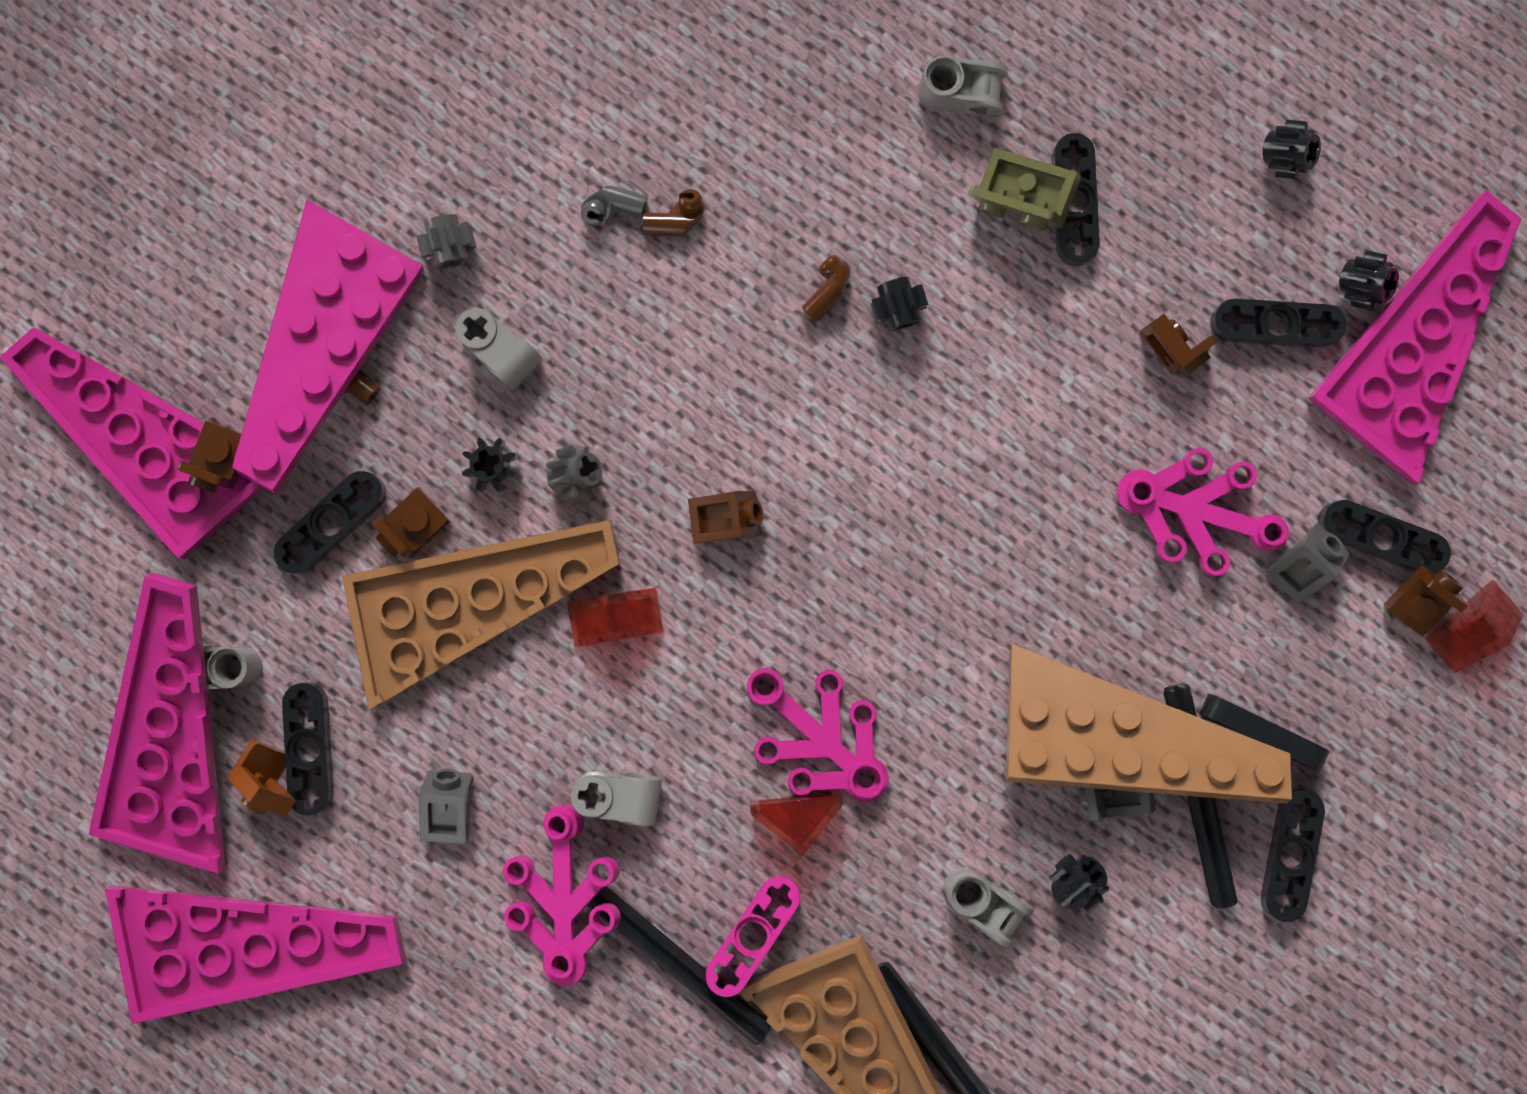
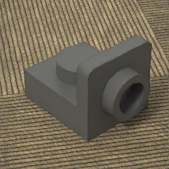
(1309, 564)
(445, 806)

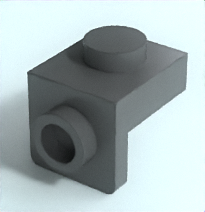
(1111, 803)

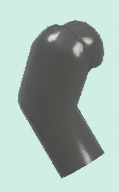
(609, 202)

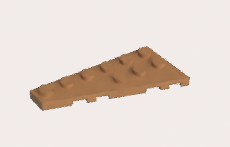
(442, 607)
(1103, 736)
(844, 1021)

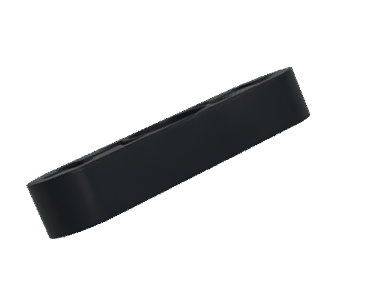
(1088, 186)
(1310, 336)
(311, 520)
(1419, 536)
(1253, 726)
(292, 759)
(1305, 869)

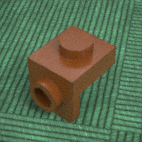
(257, 776)

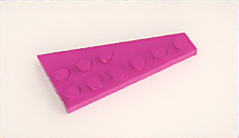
(1413, 353)
(129, 439)
(160, 752)

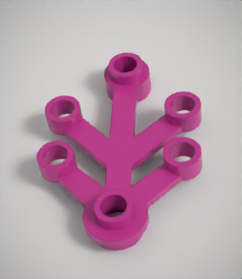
(1194, 510)
(823, 739)
(561, 901)

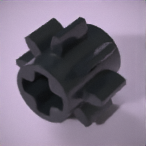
(1291, 149)
(1368, 280)
(899, 303)
(478, 459)
(1079, 883)

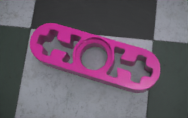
(782, 914)

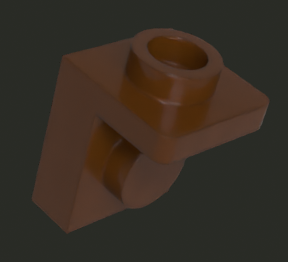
(1169, 344)
(213, 458)
(725, 516)
(410, 524)
(1425, 599)

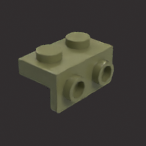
(1026, 188)

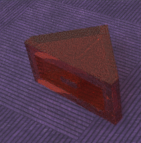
(615, 617)
(1478, 631)
(797, 818)

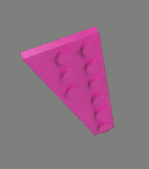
(327, 321)
(215, 950)

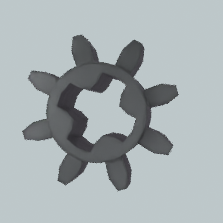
(446, 241)
(574, 473)

